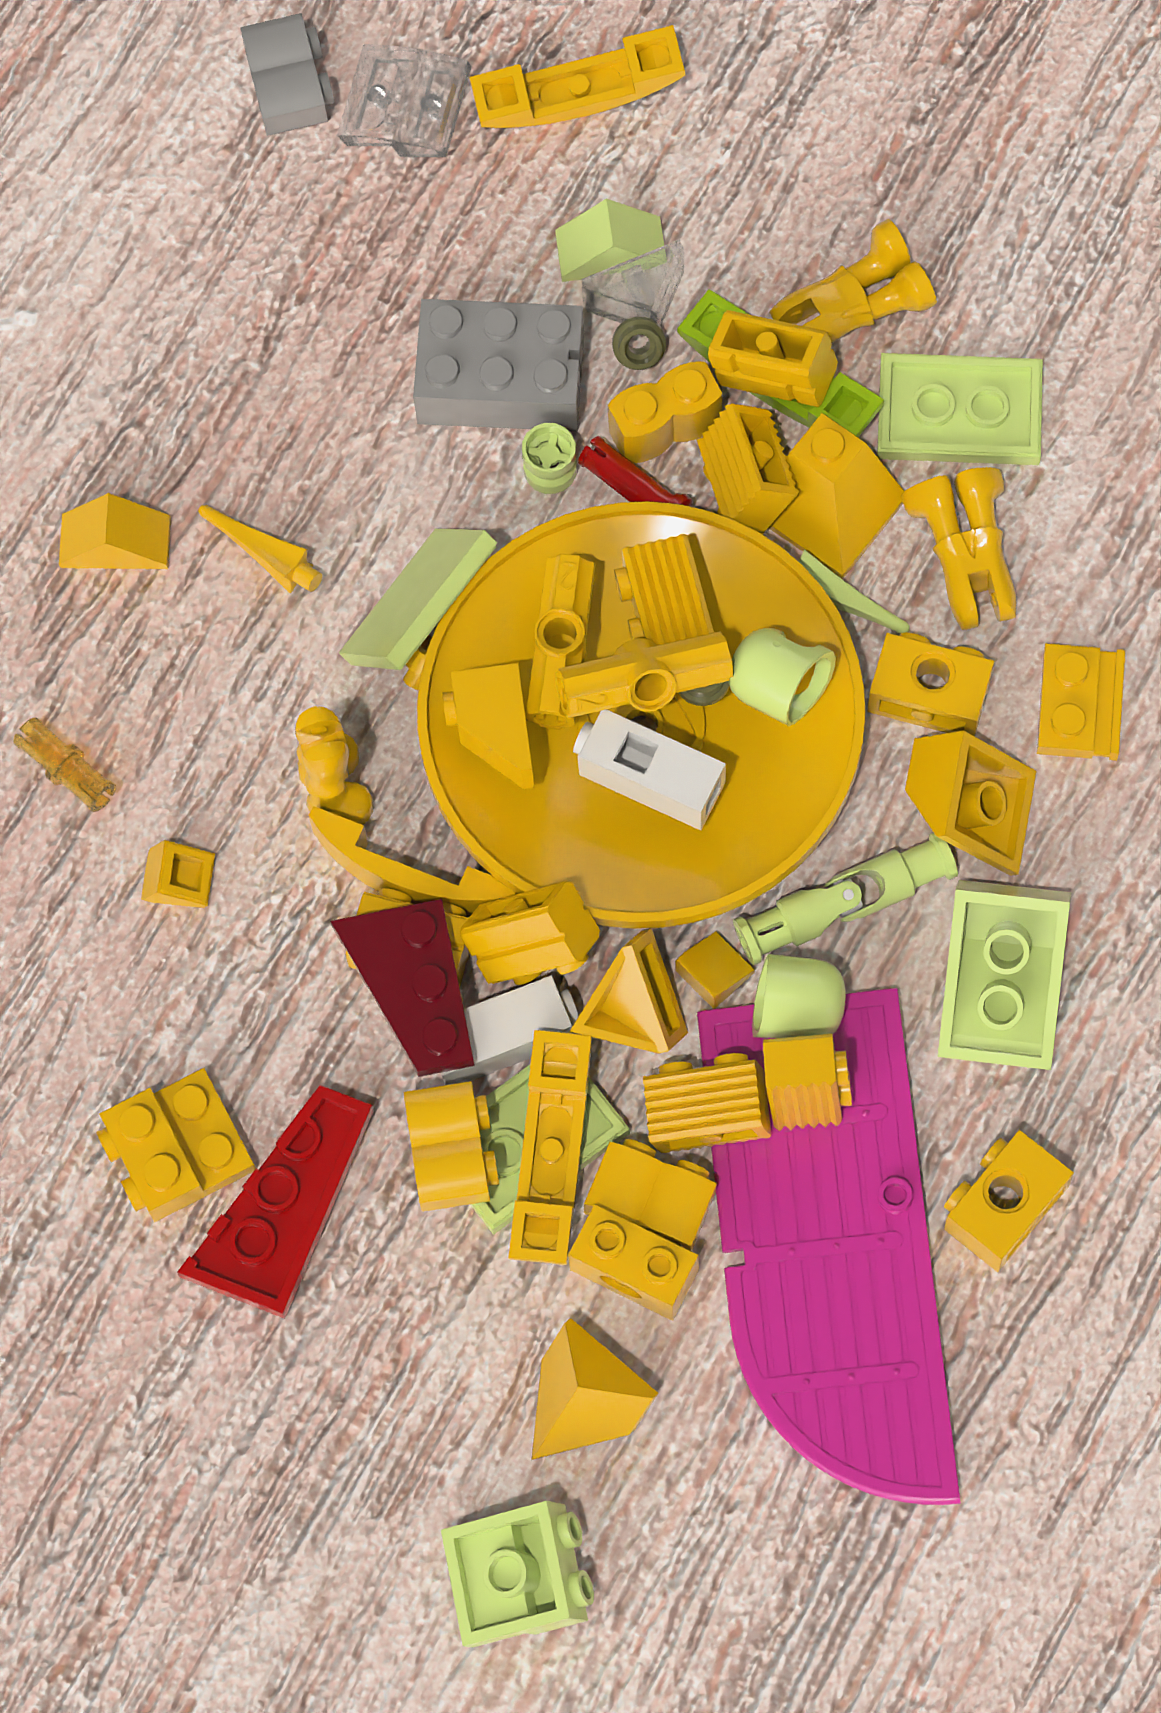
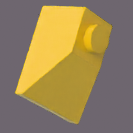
(841, 498)
(972, 796)

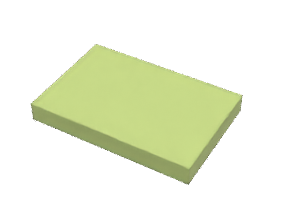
(960, 409)
(418, 598)
(507, 1120)

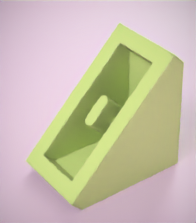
(605, 238)

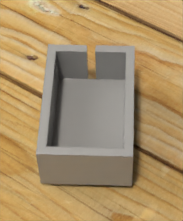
(498, 364)

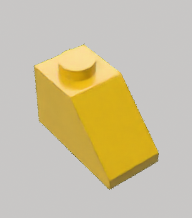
(492, 719)

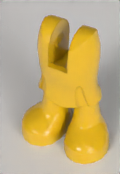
(842, 297)
(971, 558)
(326, 761)

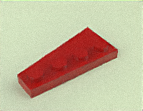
(276, 1221)

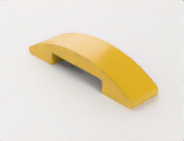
(581, 86)
(348, 843)
(551, 1148)

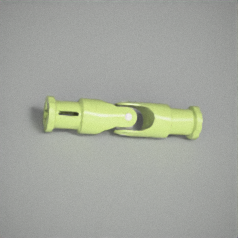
(809, 912)

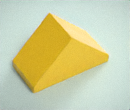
(114, 535)

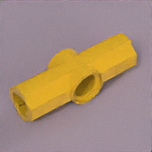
(562, 611)
(644, 674)

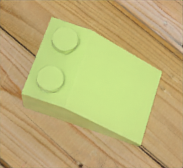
(1004, 974)

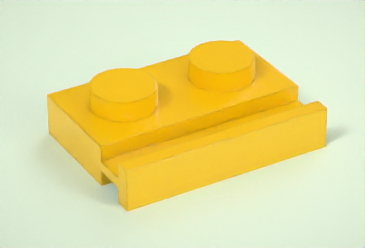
(1080, 702)

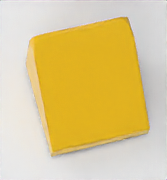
(178, 875)
(713, 969)

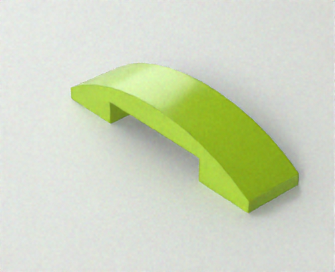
(844, 402)

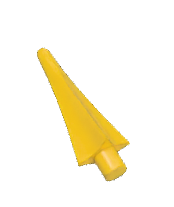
(281, 559)

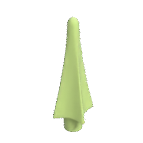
(848, 598)

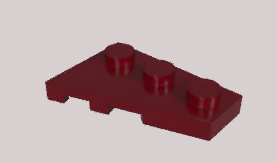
(414, 980)

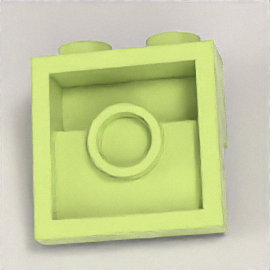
(517, 1573)

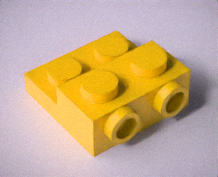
(174, 1145)

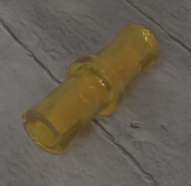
(64, 764)

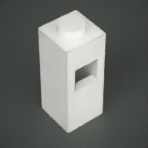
(650, 768)
(505, 1026)

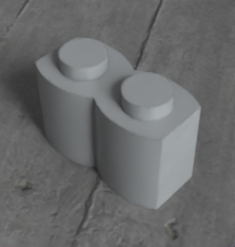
(285, 73)

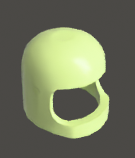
(770, 669)
(797, 998)

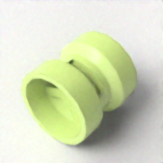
(547, 446)

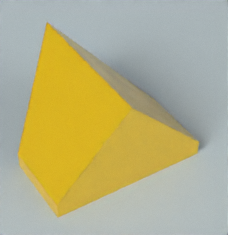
(635, 1001)
(585, 1394)

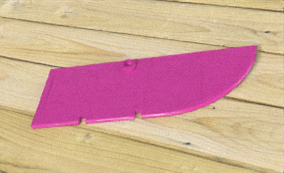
(838, 1269)

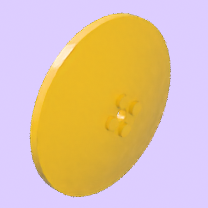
(620, 854)

